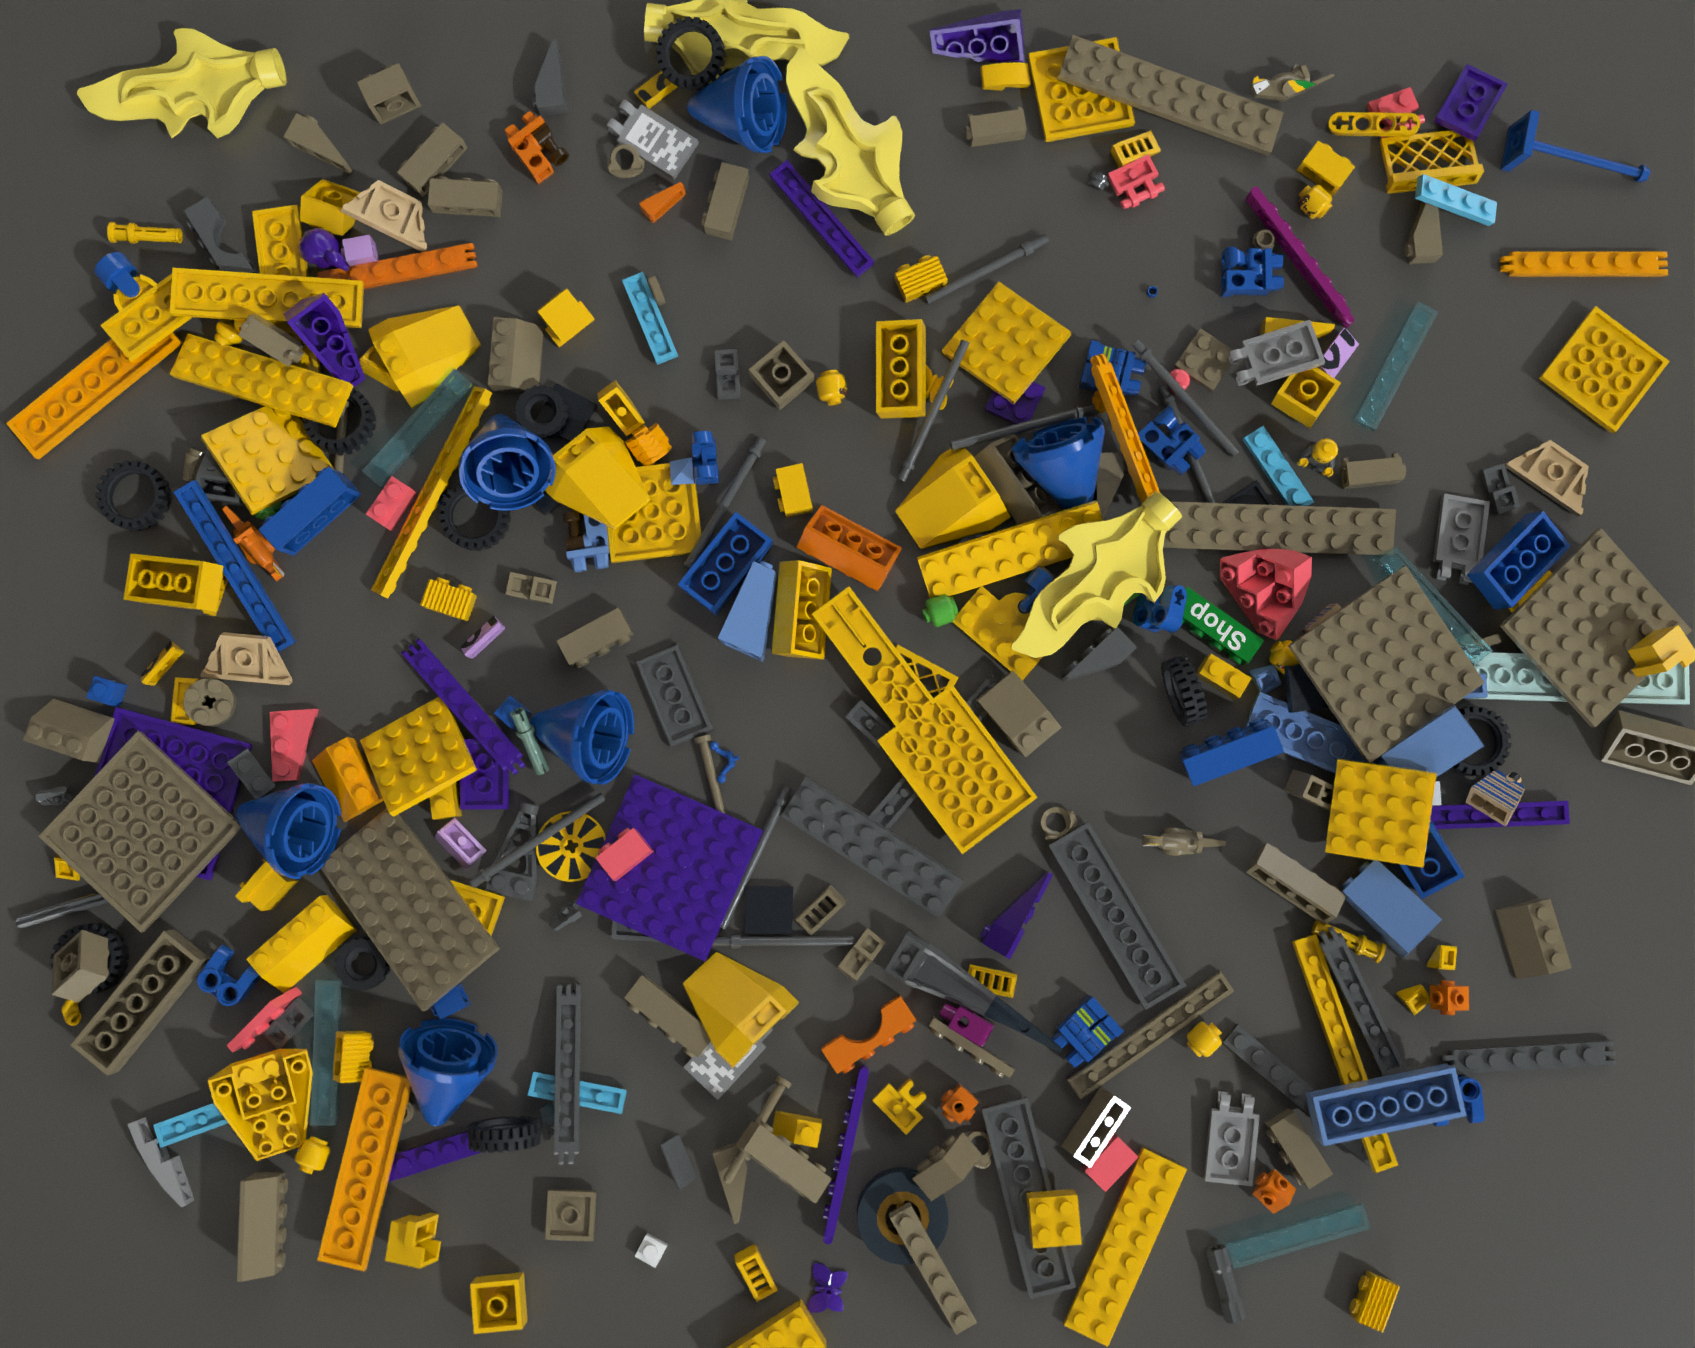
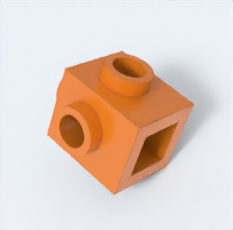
(1449, 997)
(958, 1095)
(1273, 1191)

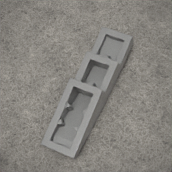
(166, 1170)

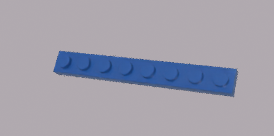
(235, 565)

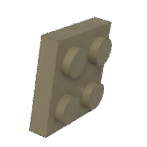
(1205, 360)
(570, 1215)

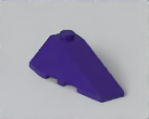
(984, 38)
(324, 332)
(1006, 929)

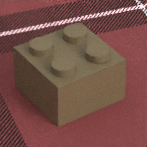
(389, 93)
(781, 375)
(80, 966)
(946, 1165)

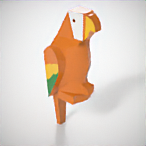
(254, 545)

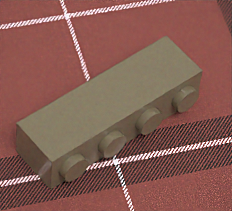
(1296, 883)
(670, 1015)
(783, 1161)

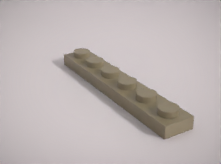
(932, 1268)

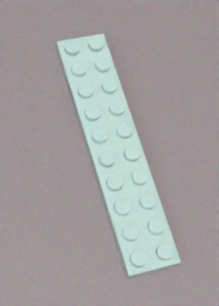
(1517, 678)

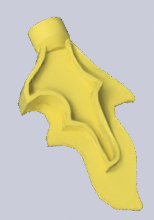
(744, 32)
(196, 81)
(857, 155)
(1106, 569)

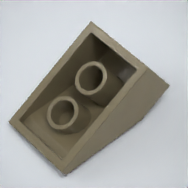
(1018, 714)

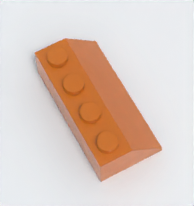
(849, 547)

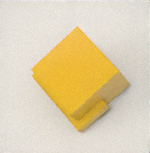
(564, 317)
(1662, 651)
(265, 888)
(413, 1241)

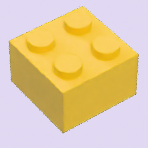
(1306, 395)
(1053, 1218)
(498, 1302)

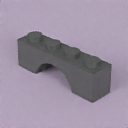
(209, 223)

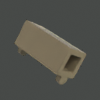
(996, 127)
(272, 340)
(1372, 472)

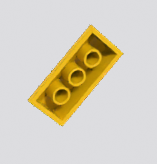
(800, 592)
(302, 944)

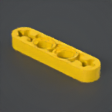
(1373, 128)

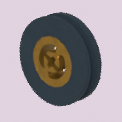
(895, 1187)

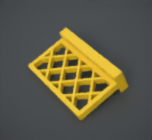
(1456, 175)

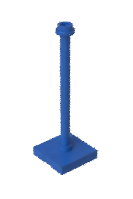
(1521, 143)

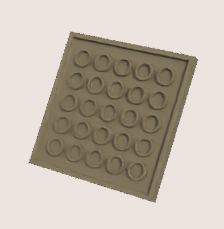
(1586, 622)
(1386, 664)
(140, 831)

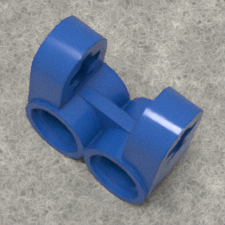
(704, 458)
(1162, 616)
(224, 981)
(1472, 1101)

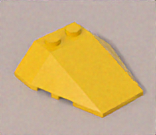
(424, 349)

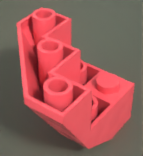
(1267, 586)

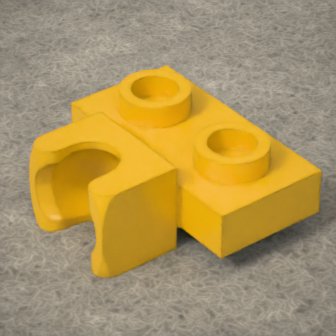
(900, 1105)

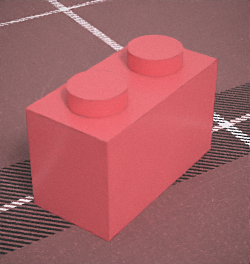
(391, 503)
(624, 853)
(1111, 1163)

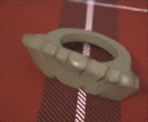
(636, 168)
(1070, 821)
(985, 1160)

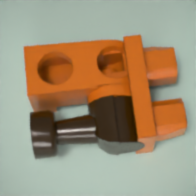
(529, 143)

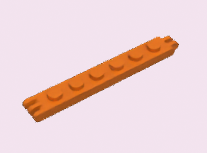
(408, 267)

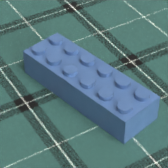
(1385, 1104)

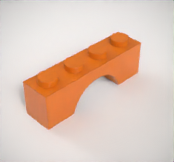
(843, 1052)

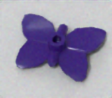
(828, 1291)

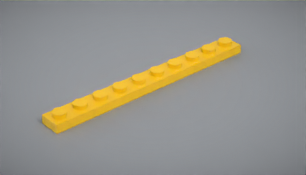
(431, 491)
(1339, 1037)

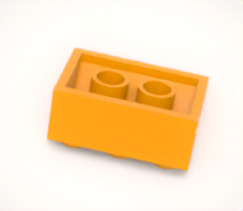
(348, 777)

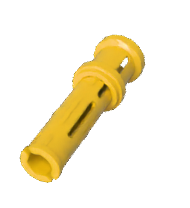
(134, 233)
(1359, 944)

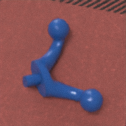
(731, 760)

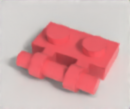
(1397, 102)
(1133, 175)

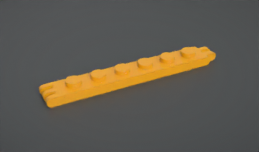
(1585, 264)
(1123, 427)

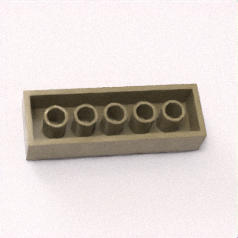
(140, 1002)

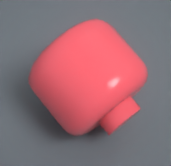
(1181, 377)

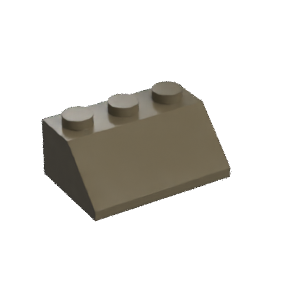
(515, 355)
(70, 730)
(1533, 938)

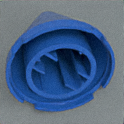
(745, 104)
(1064, 459)
(506, 465)
(589, 734)
(293, 828)
(445, 1064)

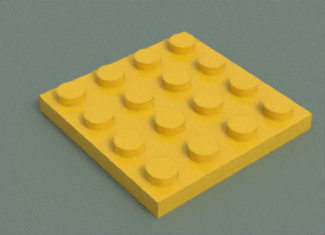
(1068, 109)
(1007, 342)
(1604, 369)
(265, 456)
(661, 527)
(417, 755)
(1380, 812)

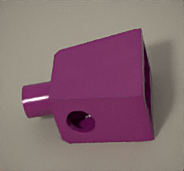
(977, 1029)

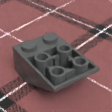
(216, 484)
(1110, 651)

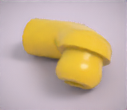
(71, 1012)

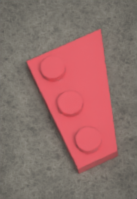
(289, 741)
(262, 1020)

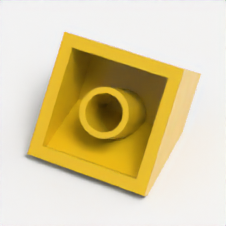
(323, 205)

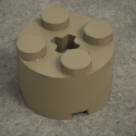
(197, 695)

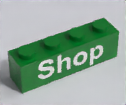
(1219, 629)

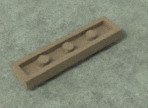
(979, 1053)

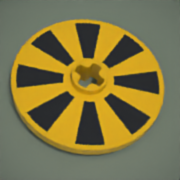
(561, 862)

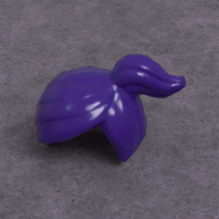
(321, 248)

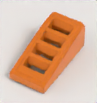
(661, 202)

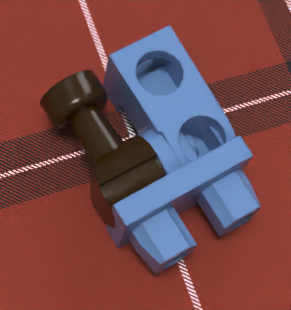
(588, 545)

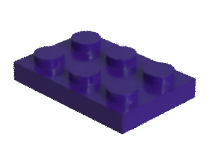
(1471, 102)
(487, 785)

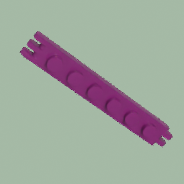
(1296, 252)

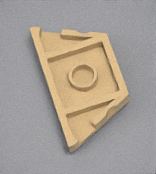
(389, 213)
(1554, 474)
(246, 659)

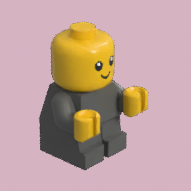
(1320, 456)

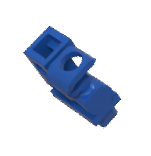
(1256, 277)
(1173, 448)

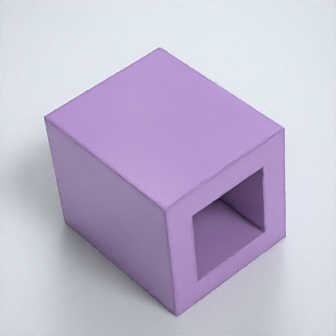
(359, 250)

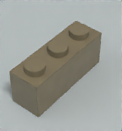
(432, 158)
(465, 197)
(725, 201)
(595, 638)
(1095, 1127)
(1297, 1149)

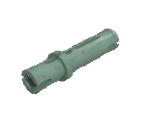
(526, 733)

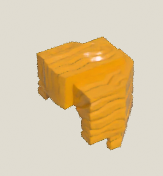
(648, 444)

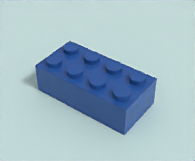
(309, 511)
(1518, 560)
(725, 563)
(1231, 751)
(1439, 866)

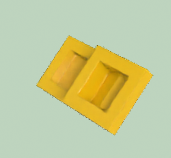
(1005, 75)

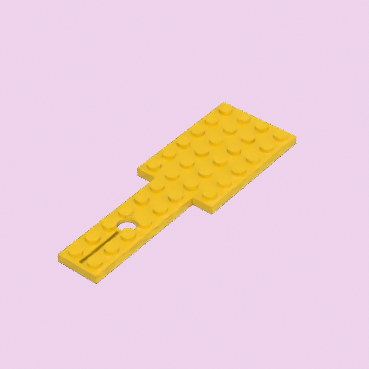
(935, 740)

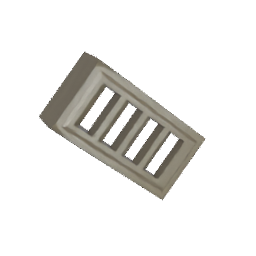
(835, 896)

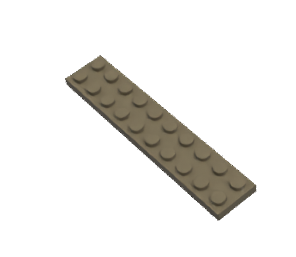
(1170, 95)
(1282, 527)

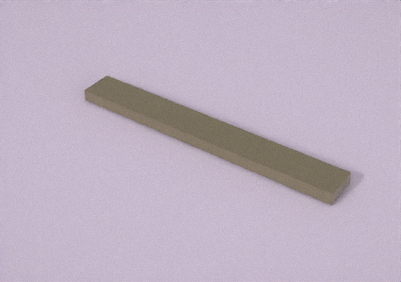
(1150, 1035)

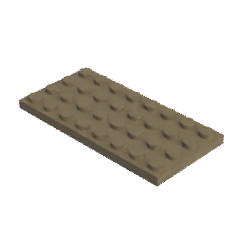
(409, 908)

